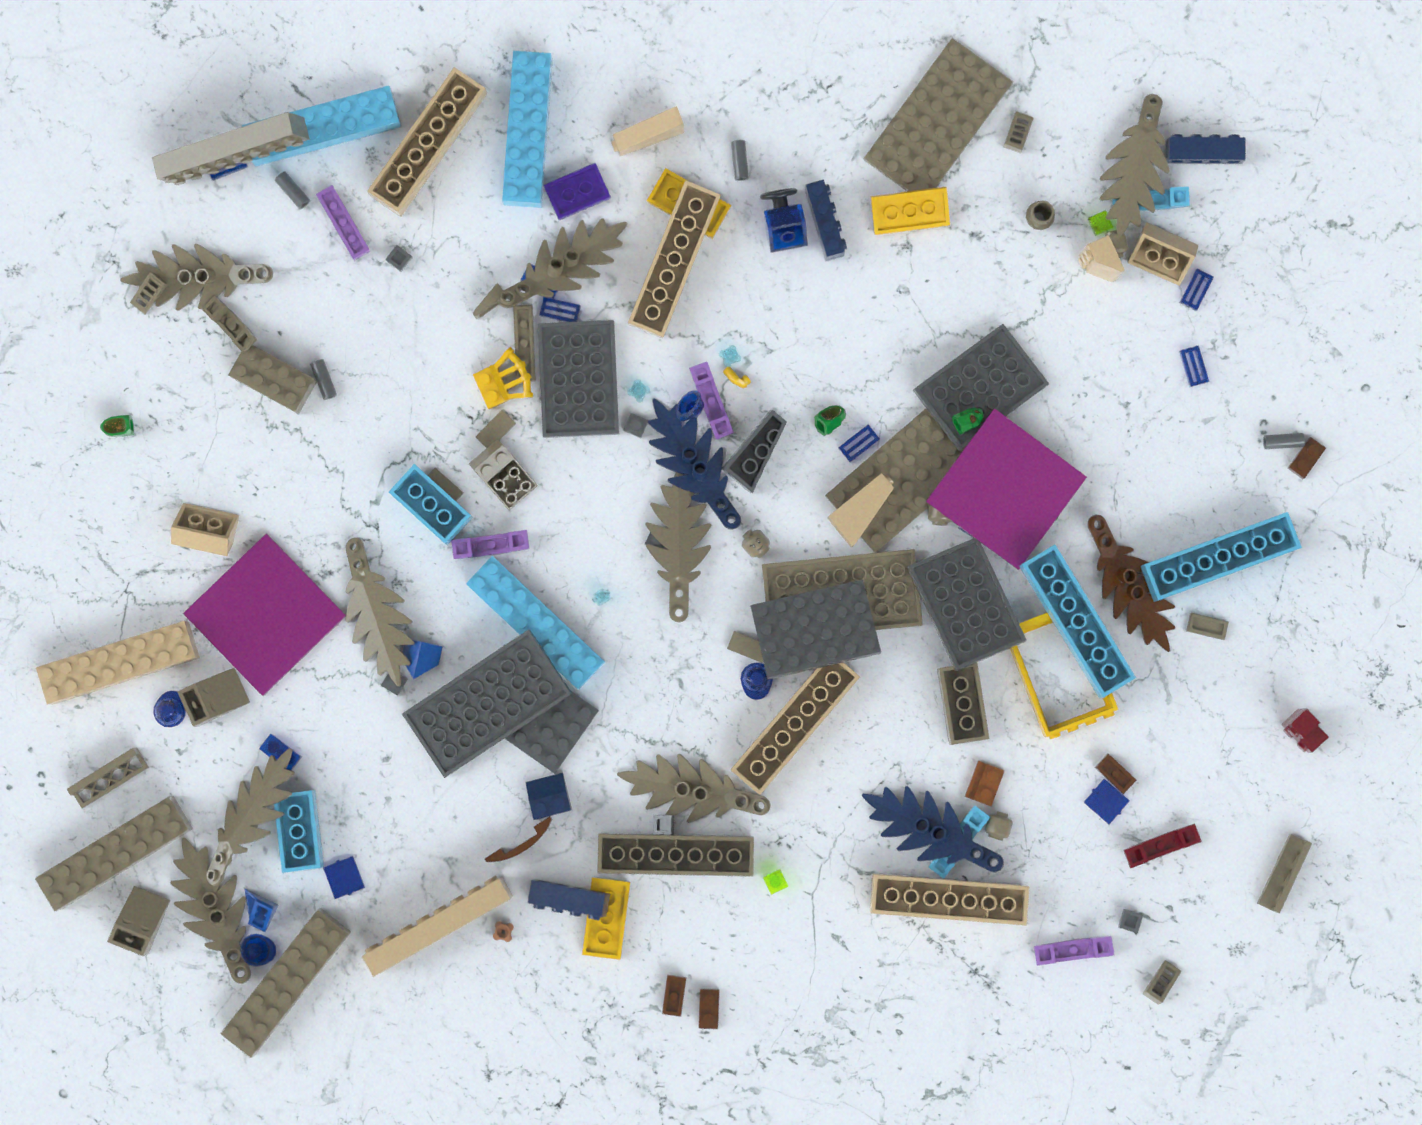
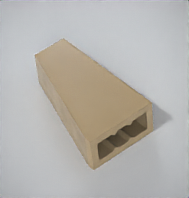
(648, 132)
(857, 513)

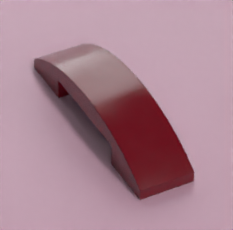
(1162, 845)

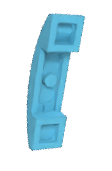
(1173, 198)
(976, 820)

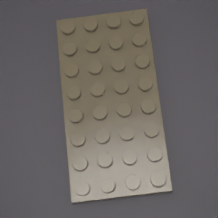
(938, 119)
(916, 464)
(885, 575)

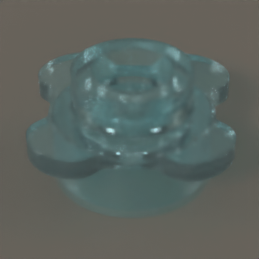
(730, 351)
(643, 390)
(601, 597)

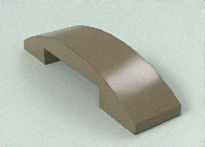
(230, 324)

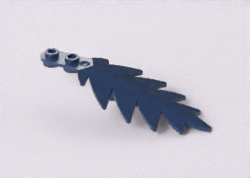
(692, 461)
(928, 829)

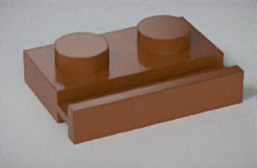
(984, 783)

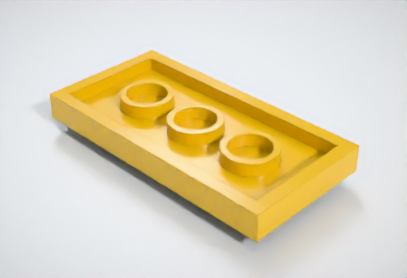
(666, 195)
(910, 210)
(605, 936)

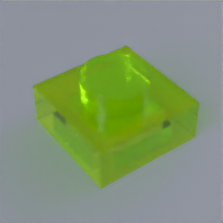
(1099, 223)
(775, 881)

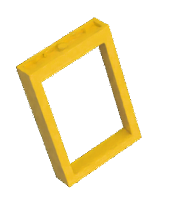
(1071, 724)

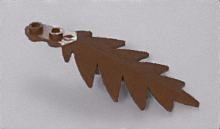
(1131, 587)

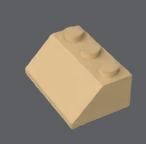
(1163, 253)
(1101, 260)
(204, 529)

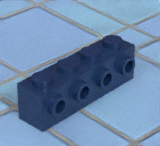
(1205, 149)
(824, 220)
(568, 898)

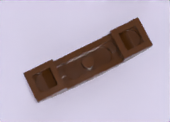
(500, 854)

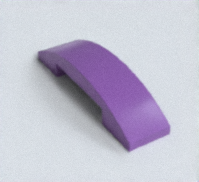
(712, 402)
(490, 545)
(1074, 950)

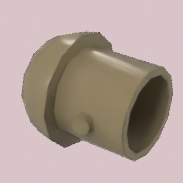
(1040, 207)

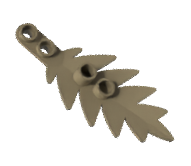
(1136, 168)
(566, 263)
(193, 277)
(679, 540)
(375, 615)
(690, 789)
(251, 811)
(212, 907)

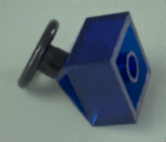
(784, 222)

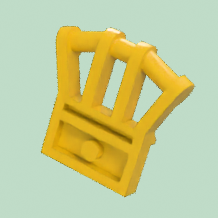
(492, 385)

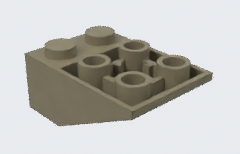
(503, 474)
(213, 697)
(139, 921)

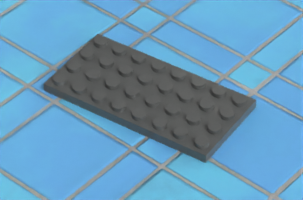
(487, 703)

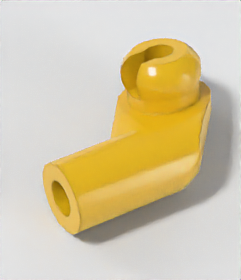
(735, 379)

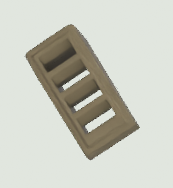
(1013, 145)
(158, 291)
(488, 302)
(1167, 986)

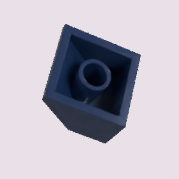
(548, 796)

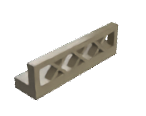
(107, 769)
(1284, 873)

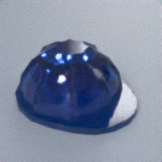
(689, 406)
(755, 681)
(169, 709)
(257, 950)

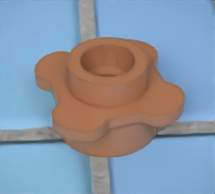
(499, 935)

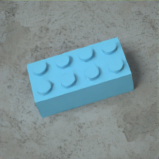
(430, 504)
(299, 832)

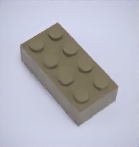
(273, 378)
(963, 704)

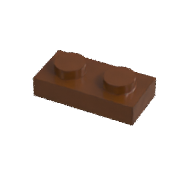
(1306, 458)
(1115, 773)
(674, 995)
(708, 1008)

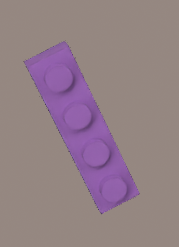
(343, 222)

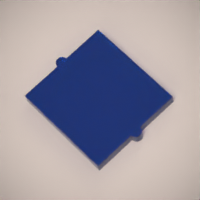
(1106, 801)
(344, 877)

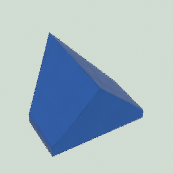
(422, 657)
(259, 910)

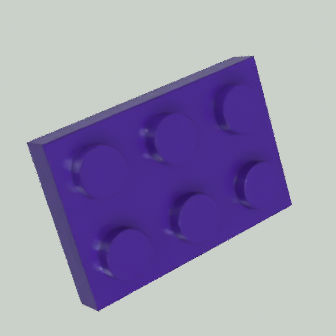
(577, 191)

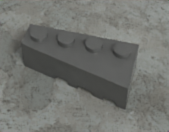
(752, 456)

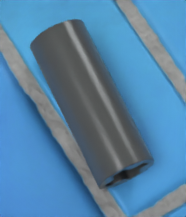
(739, 160)
(292, 190)
(323, 379)
(1283, 441)

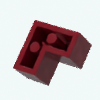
(1305, 730)

